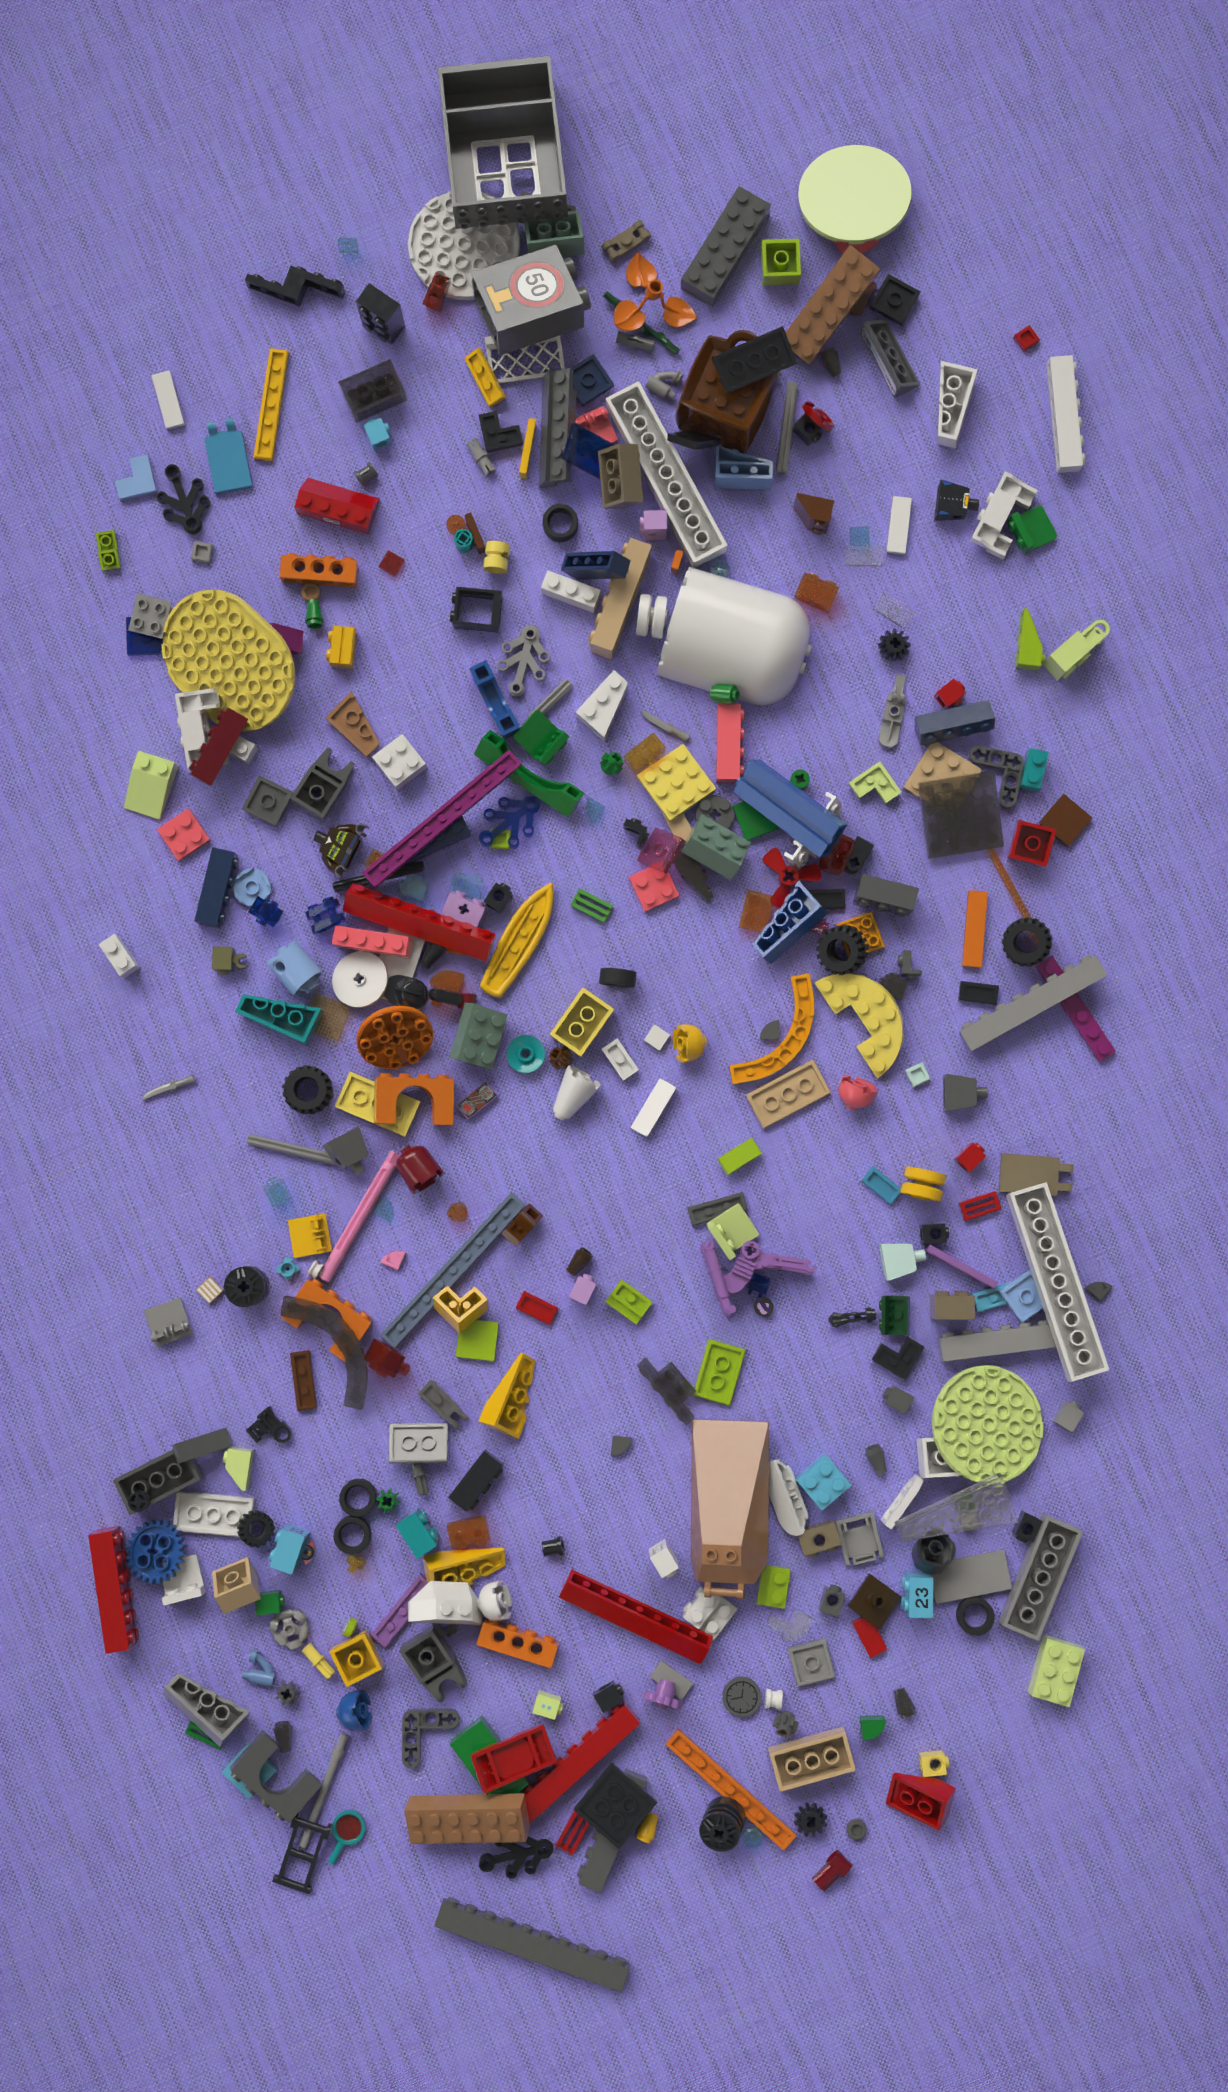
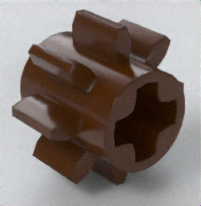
(560, 1057)

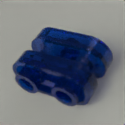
(316, 911)

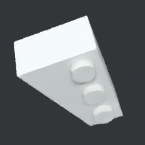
(601, 707)

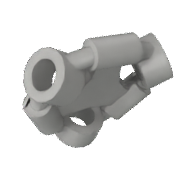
(290, 1628)

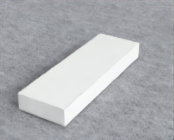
(168, 400)
(898, 525)

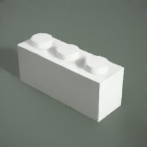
(570, 591)
(663, 1559)

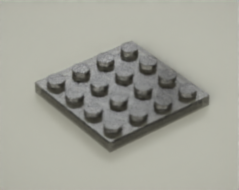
(961, 814)

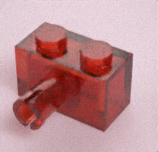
(386, 1360)

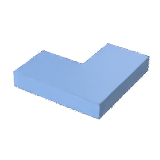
(141, 482)

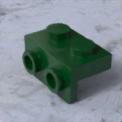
(895, 1315)

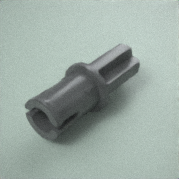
(419, 1478)

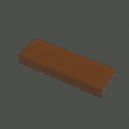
(303, 1380)

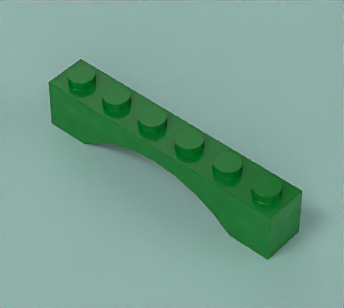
(559, 795)

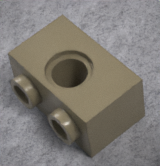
(830, 1543)

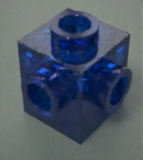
(265, 911)

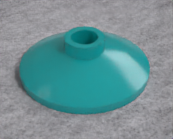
(516, 1049)

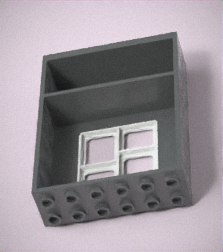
(501, 107)

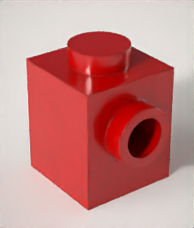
(950, 694)

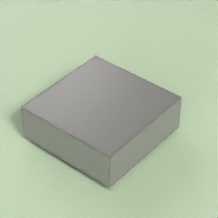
(202, 552)

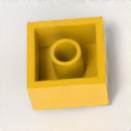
(356, 1658)

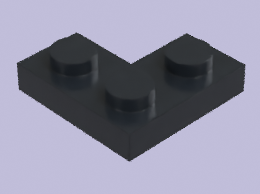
(496, 437)
(900, 1362)

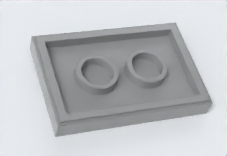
(418, 1443)

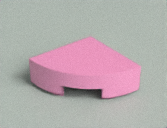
(394, 1259)

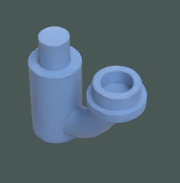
(257, 1676)

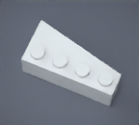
(954, 398)

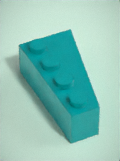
(285, 1018)

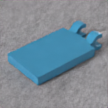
(227, 458)

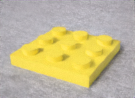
(676, 782)

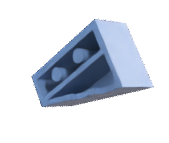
(741, 471)

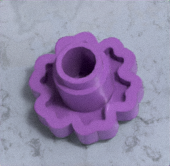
(663, 1696)

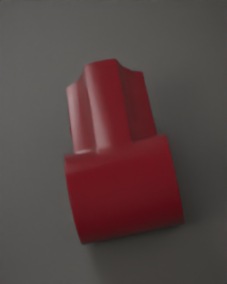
(836, 1866)

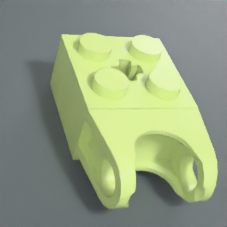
(1075, 650)

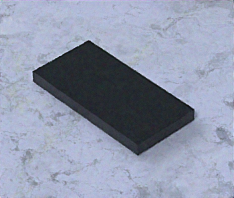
(754, 360)

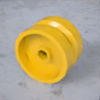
(922, 1187)

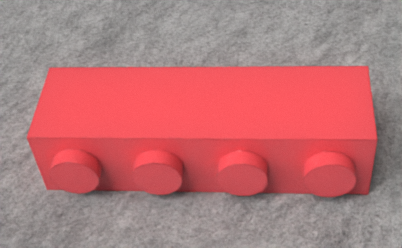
(728, 743)
(373, 942)

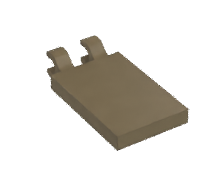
(1027, 1171)

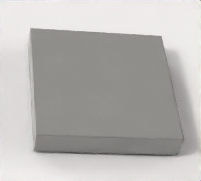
(811, 1662)

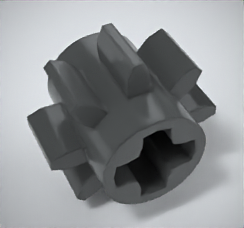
(282, 1694)
(785, 1724)

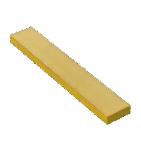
(271, 404)

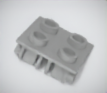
(150, 615)
(168, 1322)

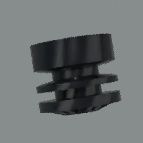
(257, 1282)
(722, 1824)

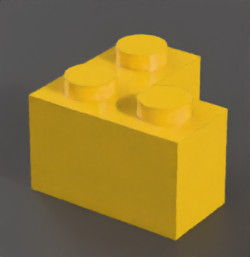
(460, 1311)

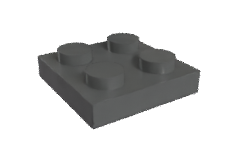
(267, 801)

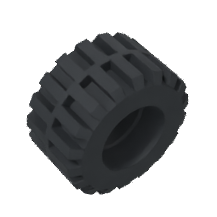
(1042, 934)
(827, 949)
(291, 1085)

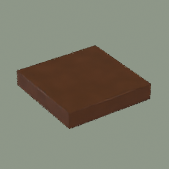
(1067, 819)

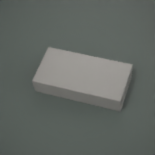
(666, 1672)

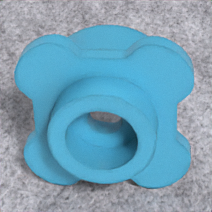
(287, 1263)

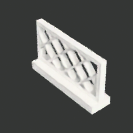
(491, 346)

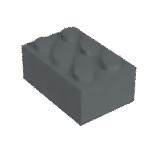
(885, 895)

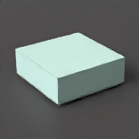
(917, 1074)

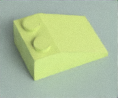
(150, 784)

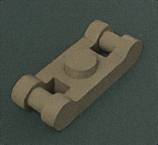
(626, 241)

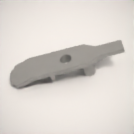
(892, 722)

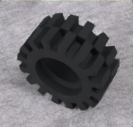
(266, 1533)

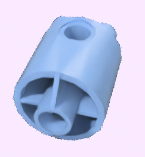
(295, 969)

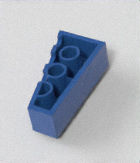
(789, 923)

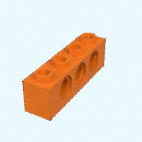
(347, 578)
(506, 1646)

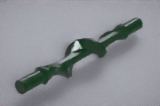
(647, 330)

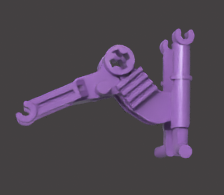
(744, 1269)

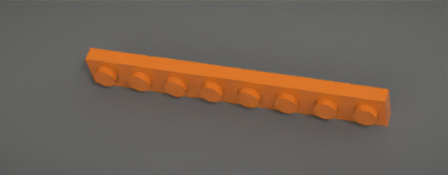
(730, 1787)

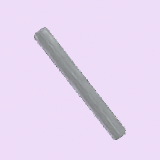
(787, 426)
(289, 1148)

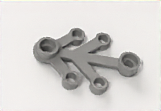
(523, 658)

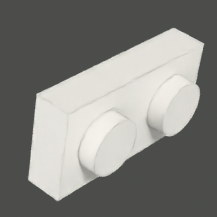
(620, 1059)

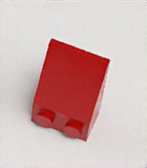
(921, 1798)

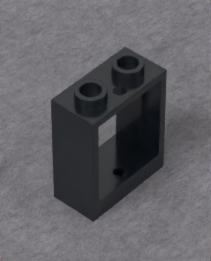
(494, 595)

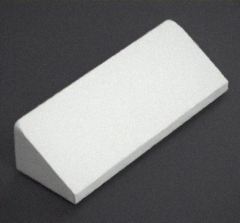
(653, 1107)

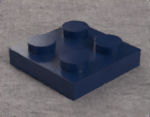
(590, 380)

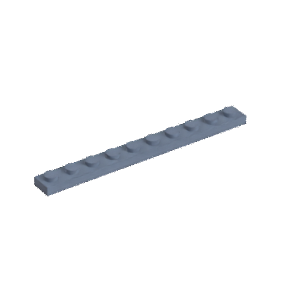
(453, 1269)

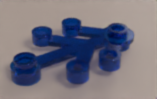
(511, 819)

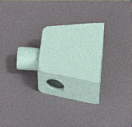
(899, 1259)

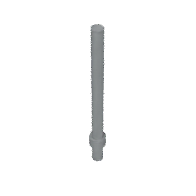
(336, 1754)

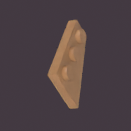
(353, 725)

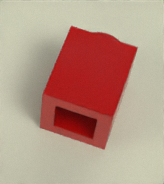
(970, 1156)

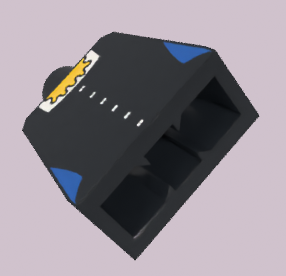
(953, 502)

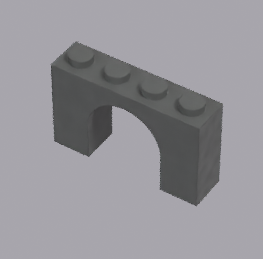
(286, 1801)

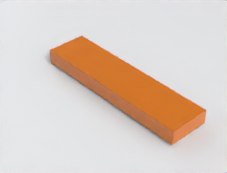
(974, 929)

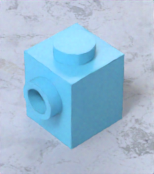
(377, 433)

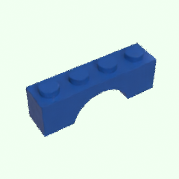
(494, 699)

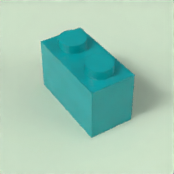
(1033, 770)

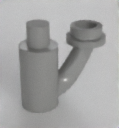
(660, 388)

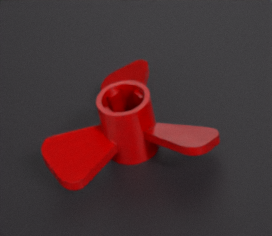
(775, 861)

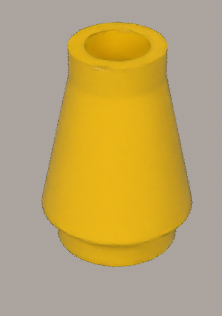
(647, 1829)

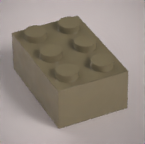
(620, 476)

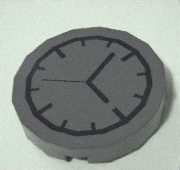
(741, 1696)

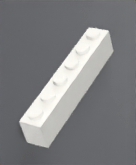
(1065, 414)

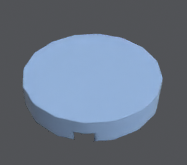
(251, 884)

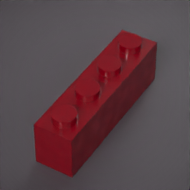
(218, 746)

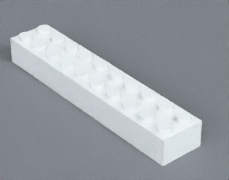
(666, 475)
(1057, 1282)

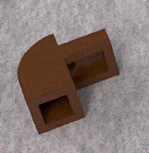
(522, 1225)

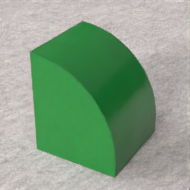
(871, 1726)

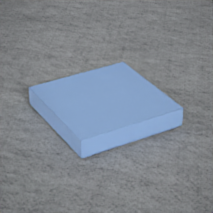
(1022, 1296)

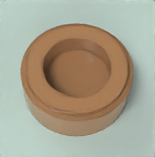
(310, 591)

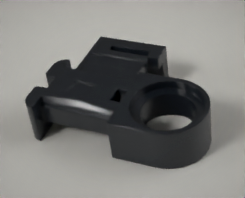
(268, 1422)

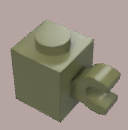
(224, 959)

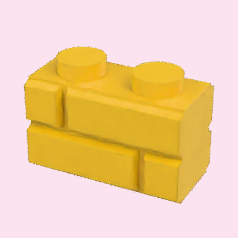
(342, 647)

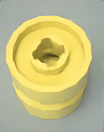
(496, 557)

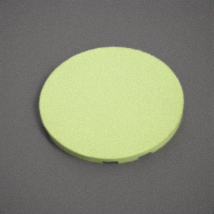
(854, 194)
(987, 1423)

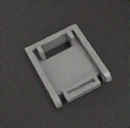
(859, 1541)

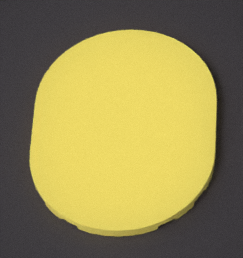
(228, 646)

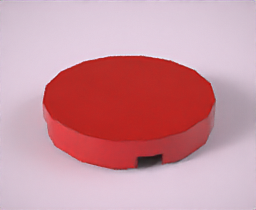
(818, 416)

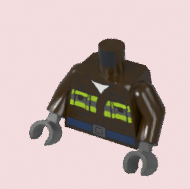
(340, 846)

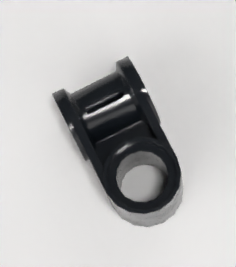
(859, 854)

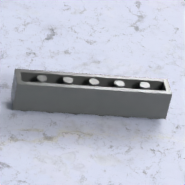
(602, 1853)

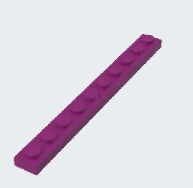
(442, 819)

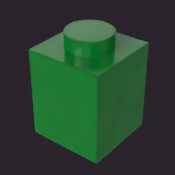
(270, 1602)

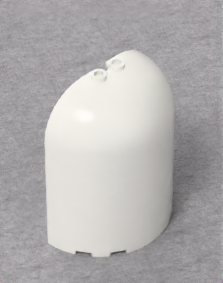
(736, 638)

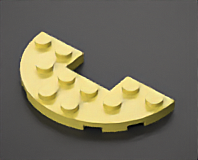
(875, 1009)

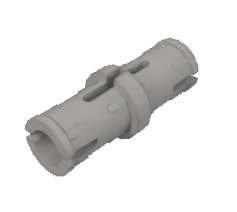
(481, 457)

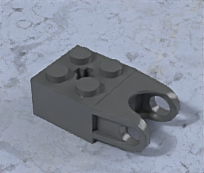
(324, 780)
(434, 1668)

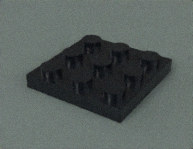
(615, 1805)

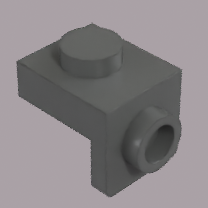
(904, 961)

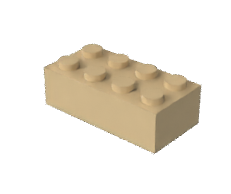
(811, 1759)

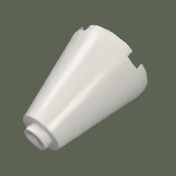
(574, 1092)

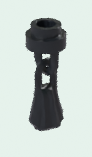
(839, 1319)

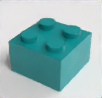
(418, 1532)

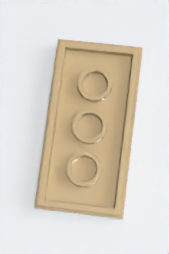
(788, 1094)

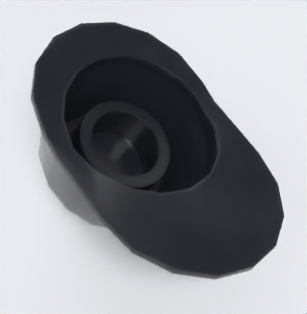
(406, 991)

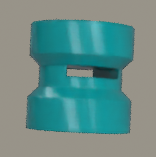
(463, 545)

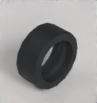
(563, 508)
(617, 977)
(343, 1497)
(352, 1549)
(983, 1629)

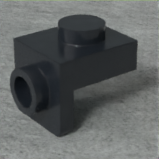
(635, 826)

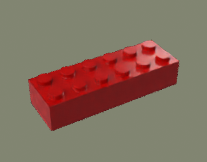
(113, 1589)

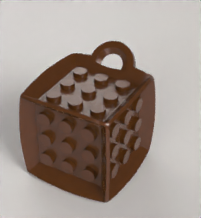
(709, 410)

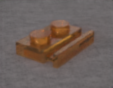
(755, 911)

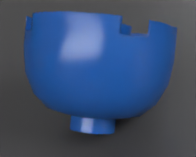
(353, 1711)

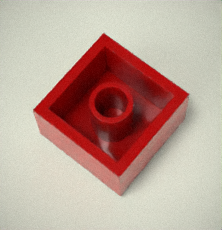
(1031, 843)

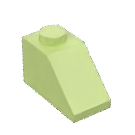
(239, 1465)

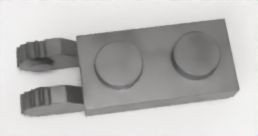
(441, 1403)

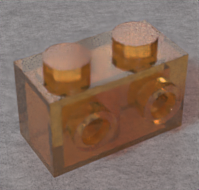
(468, 1532)

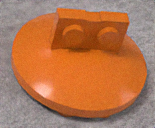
(394, 1037)

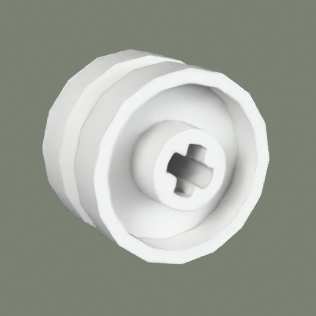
(652, 616)

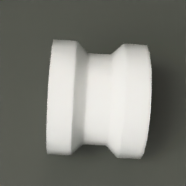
(773, 1699)

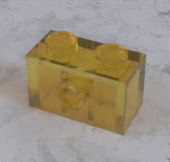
(644, 753)

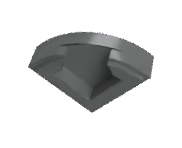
(770, 1031)
(1098, 1289)
(620, 1444)

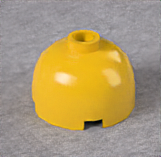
(689, 1042)

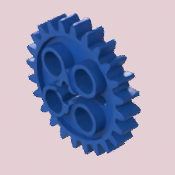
(172, 1553)

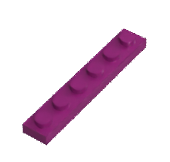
(1079, 1015)

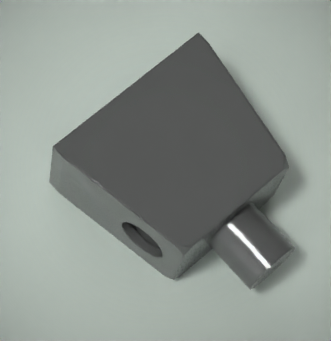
(961, 1092)
(348, 1150)

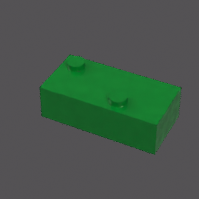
(475, 1737)

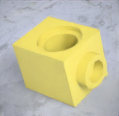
(925, 1759)

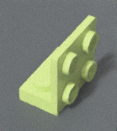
(732, 1229)

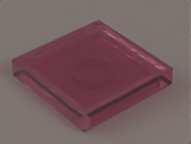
(661, 850)

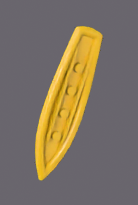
(518, 941)

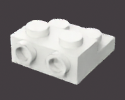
(709, 1613)

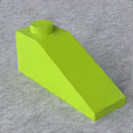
(1029, 646)

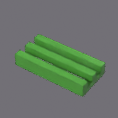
(577, 898)

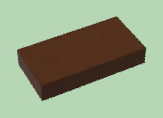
(475, 533)

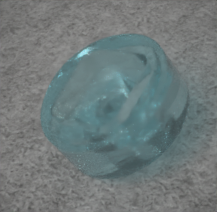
(720, 568)
(752, 1837)

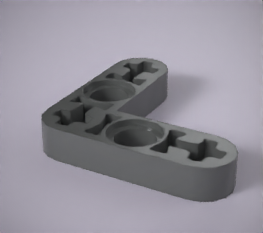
(1009, 770)
(421, 1723)

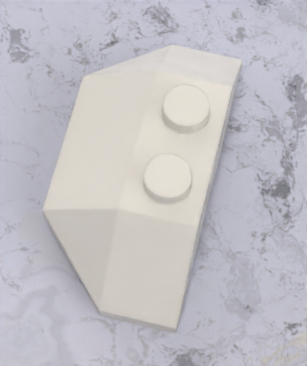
(445, 1604)

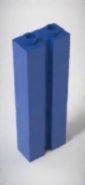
(789, 808)

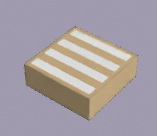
(209, 1290)

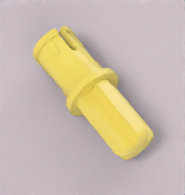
(318, 1661)

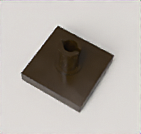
(874, 1601)

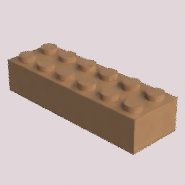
(831, 304)
(467, 1818)

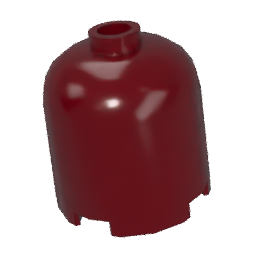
(418, 1168)

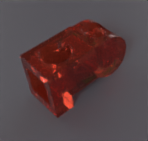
(437, 292)

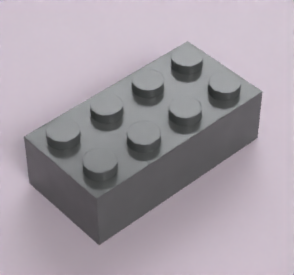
(158, 1478)

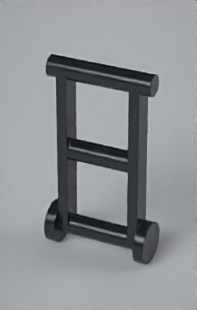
(296, 1822)

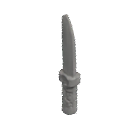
(669, 728)
(173, 1085)

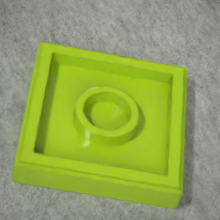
(478, 1341)

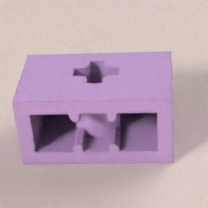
(654, 525)
(453, 908)
(583, 1288)

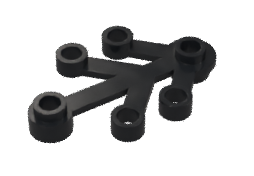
(184, 503)
(519, 1853)

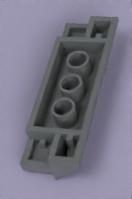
(556, 421)

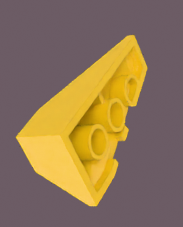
(507, 1403)
(463, 1564)

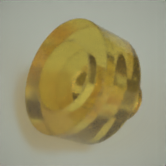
(355, 1562)

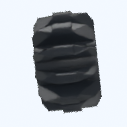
(899, 641)
(816, 1813)

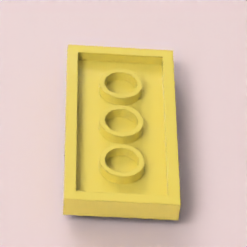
(358, 1099)

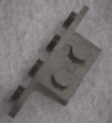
(671, 1386)

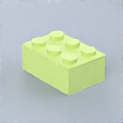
(1056, 1670)

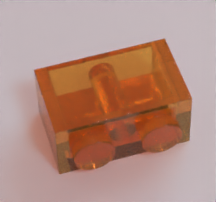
(816, 592)

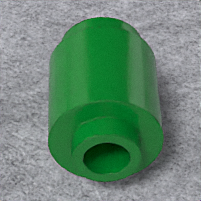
(724, 694)

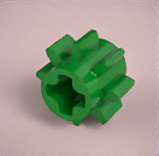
(611, 763)
(388, 1494)

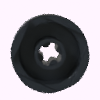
(933, 1561)

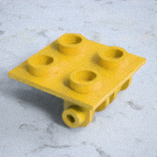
(309, 1235)

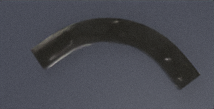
(344, 1338)

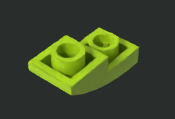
(108, 550)
(739, 1156)

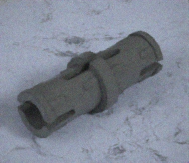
(635, 341)

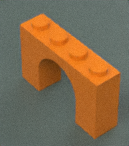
(439, 1090)
(358, 1322)

